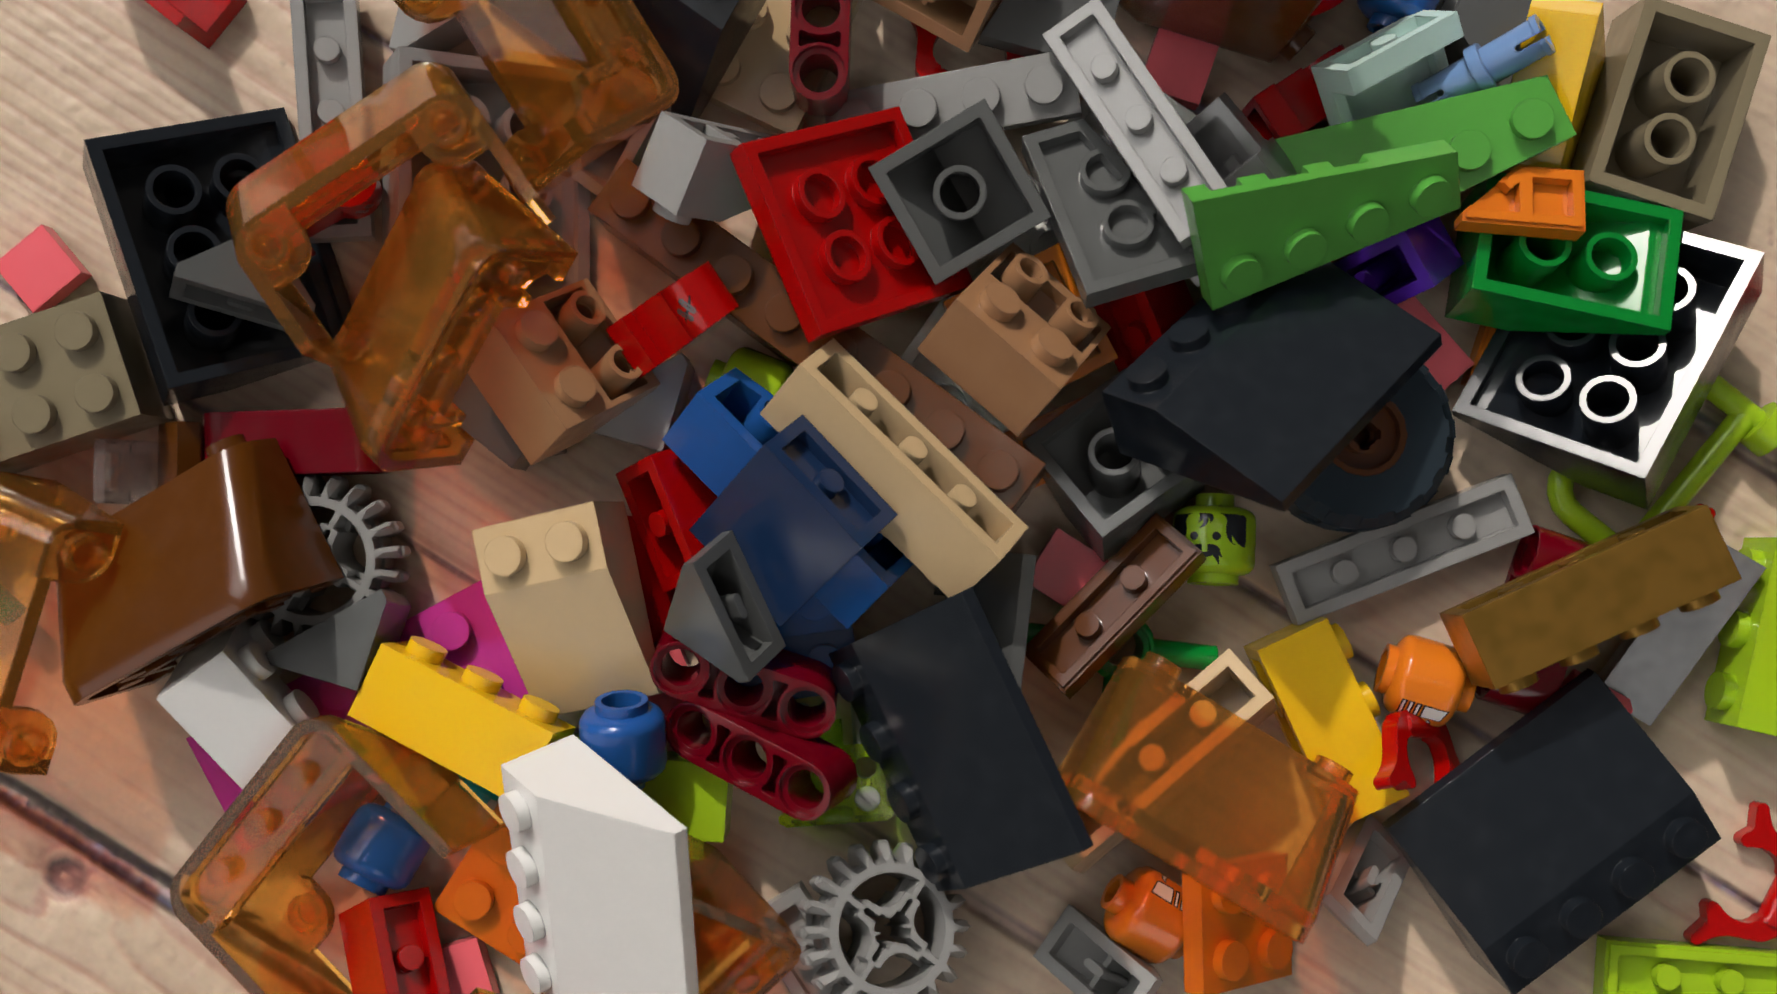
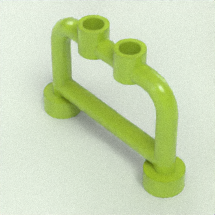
(1744, 424)

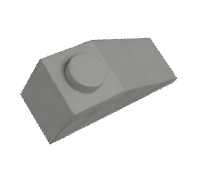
(691, 169)

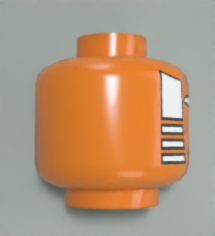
(1423, 680)
(1145, 914)

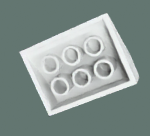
(596, 878)

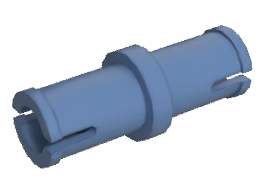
(1489, 64)

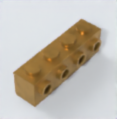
(1591, 597)

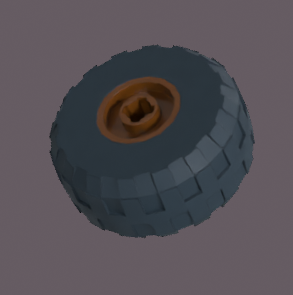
(1388, 465)

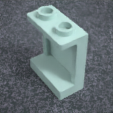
(1380, 69)

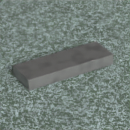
(1657, 663)

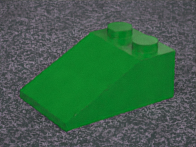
(1604, 283)

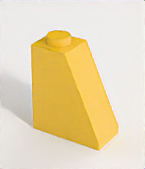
(1572, 70)

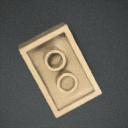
(569, 602)

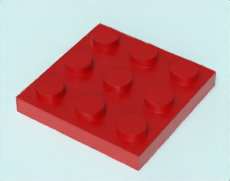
(832, 225)

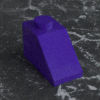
(1405, 262)

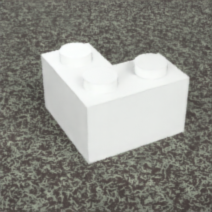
(235, 699)

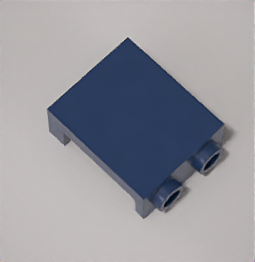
(796, 516)

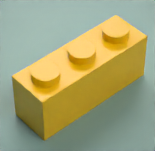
(1323, 704)
(452, 711)

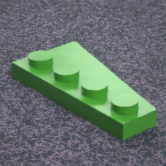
(1485, 127)
(1294, 223)

